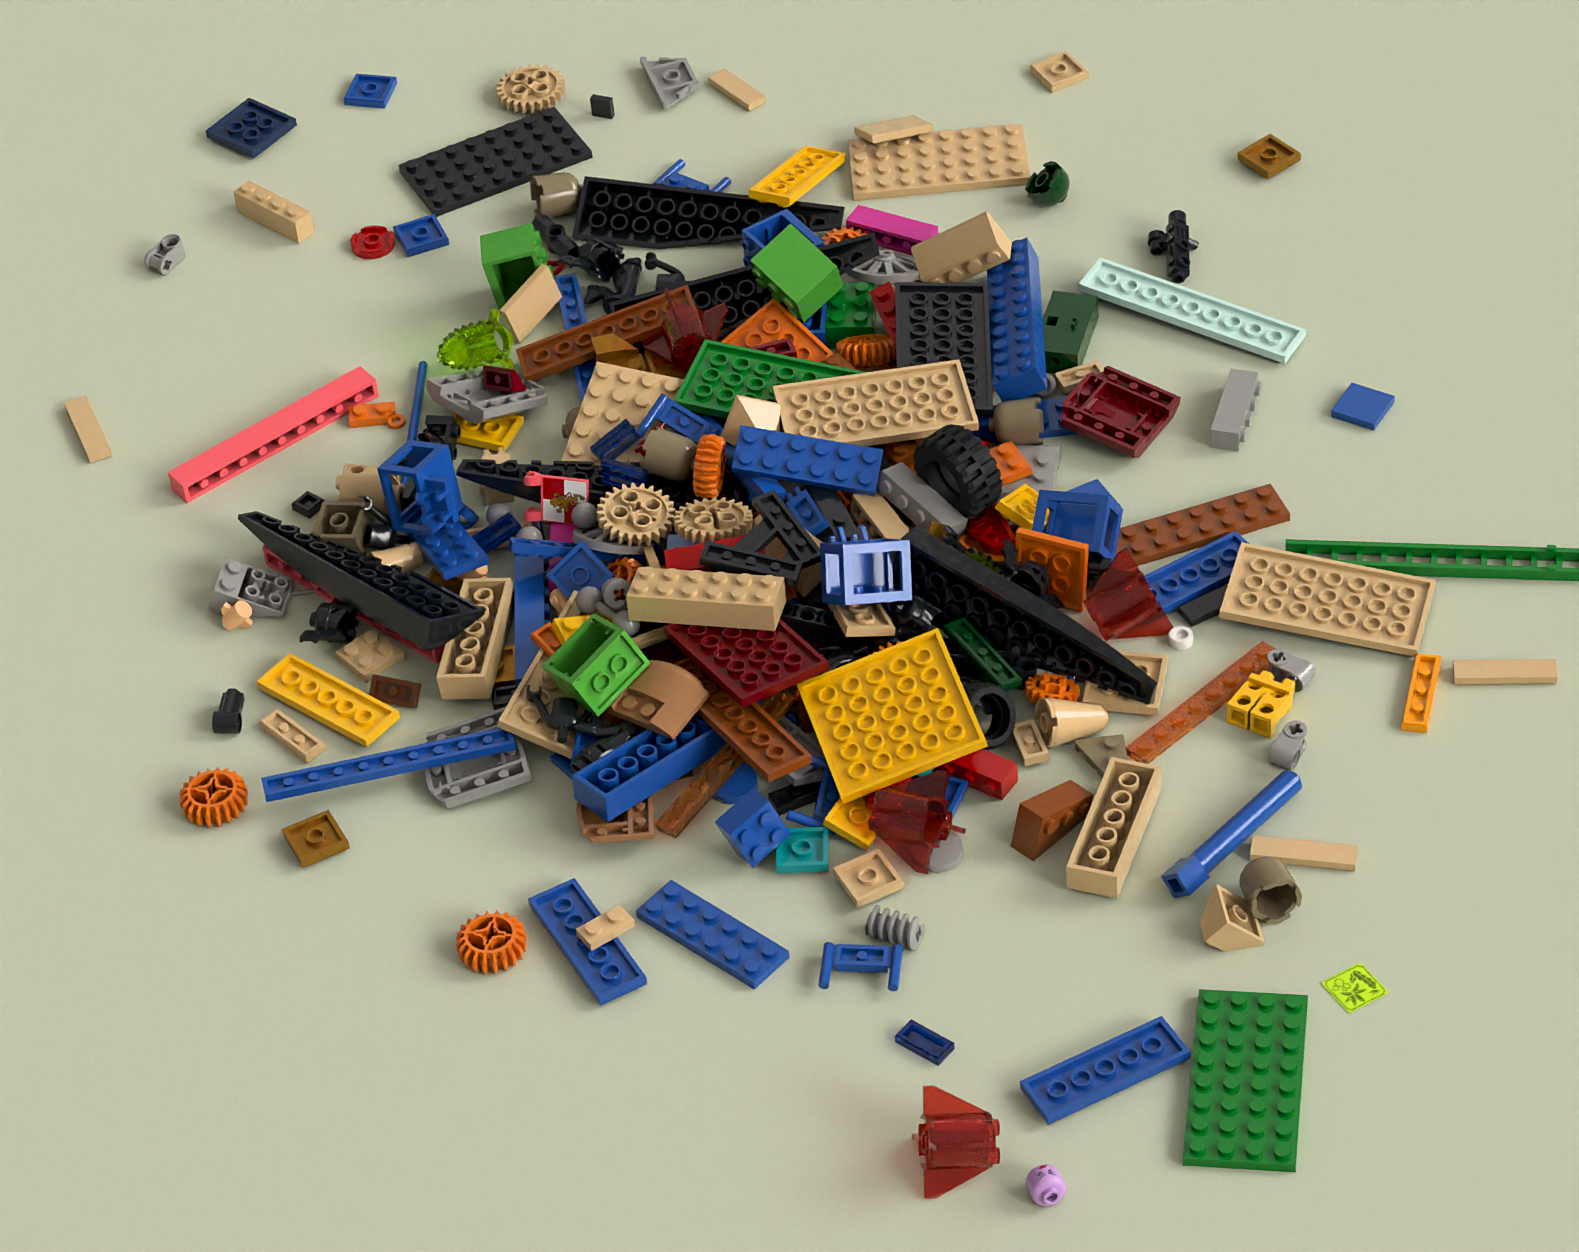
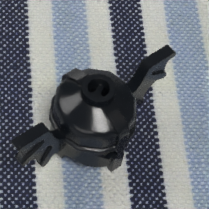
(596, 258)
(1028, 574)
(914, 614)
(332, 623)

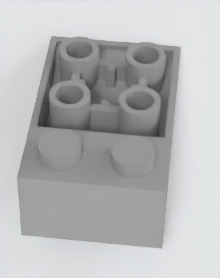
(260, 589)

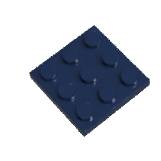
(251, 128)

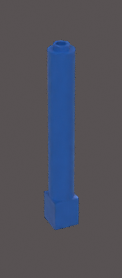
(753, 484)
(1193, 870)

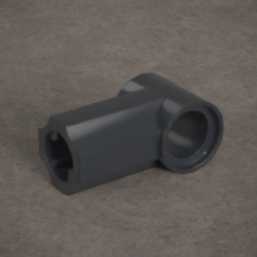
(228, 717)

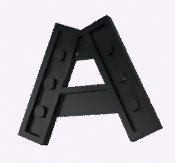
(746, 555)

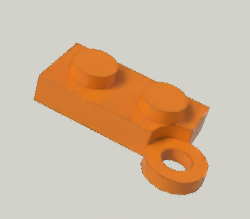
(375, 414)

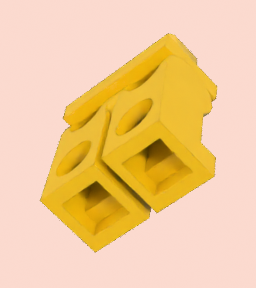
(1261, 703)

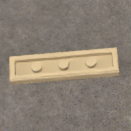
(88, 429)
(1505, 671)
(1305, 852)

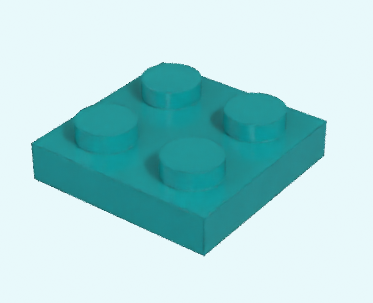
(804, 851)

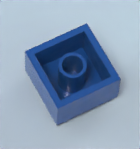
(752, 827)

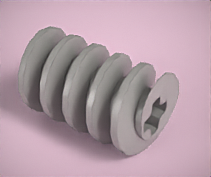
(609, 597)
(894, 929)

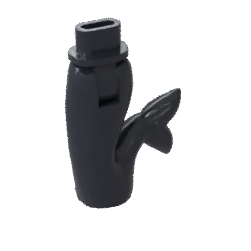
(624, 281)
(609, 739)

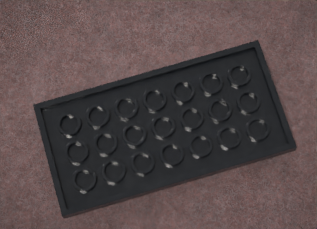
(494, 161)
(945, 325)

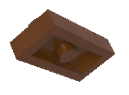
(395, 690)

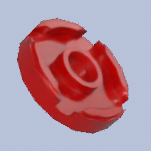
(372, 242)

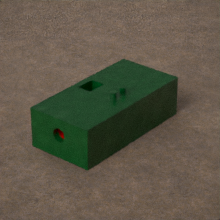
(1068, 329)

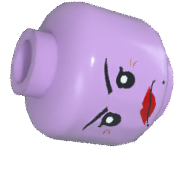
(1044, 1183)

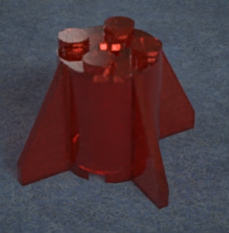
(685, 332)
(1125, 603)
(914, 818)
(955, 1141)

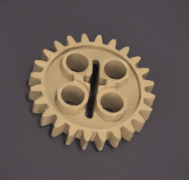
(530, 88)
(636, 514)
(713, 520)

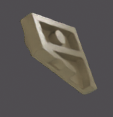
(1101, 749)

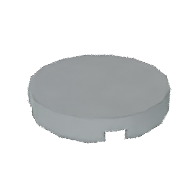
(947, 855)

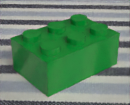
(850, 313)

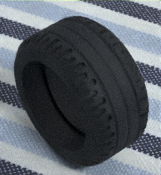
(1002, 711)

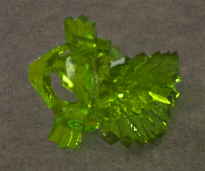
(476, 345)

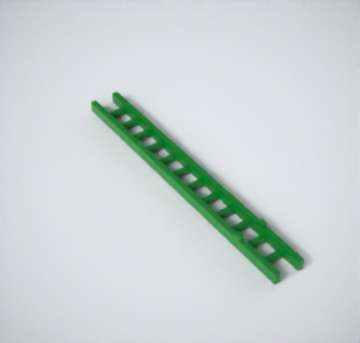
(1435, 569)

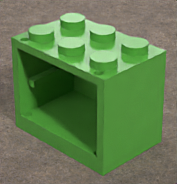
(511, 259)
(796, 273)
(596, 664)

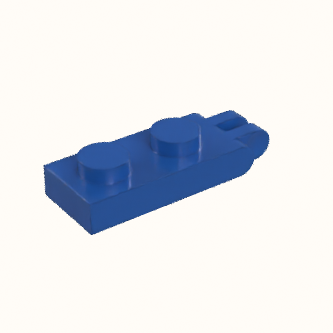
(806, 511)

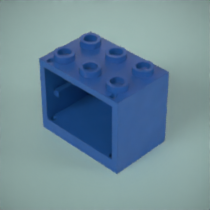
(763, 232)

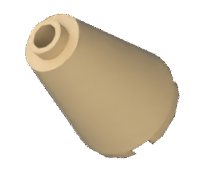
(1068, 720)

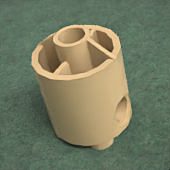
(365, 481)

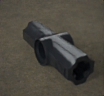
(555, 237)

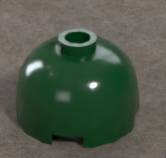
(1049, 185)

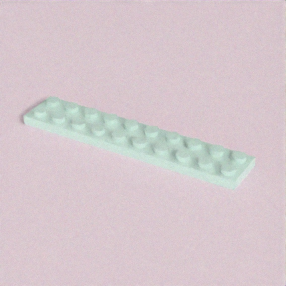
(1192, 310)

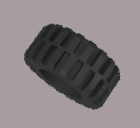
(959, 469)

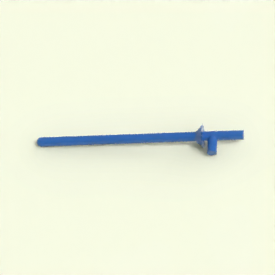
(416, 410)

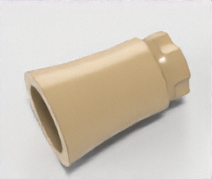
(405, 556)

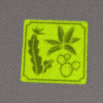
(1354, 987)

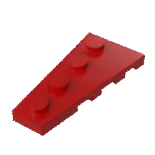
(990, 530)

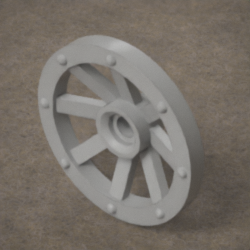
(887, 263)
(603, 542)

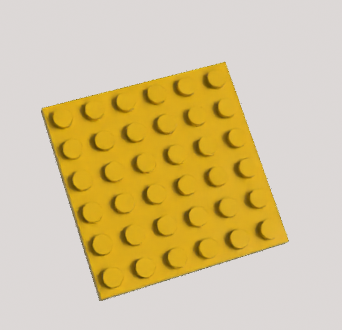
(891, 715)

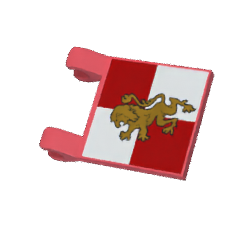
(558, 497)

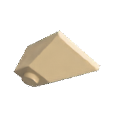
(750, 413)
(1229, 922)

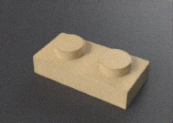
(1070, 378)
(1030, 743)
(605, 927)

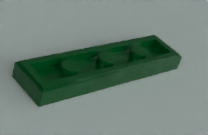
(981, 654)

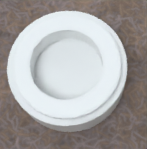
(1180, 638)

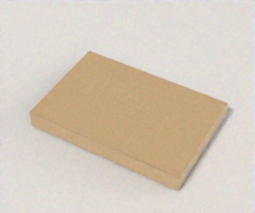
(893, 129)
(530, 303)
(863, 620)

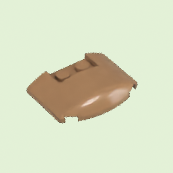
(661, 699)
(631, 825)

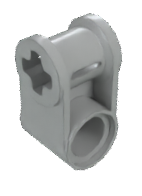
(166, 254)
(1290, 667)
(1289, 745)

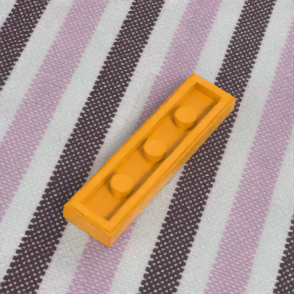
(1421, 693)

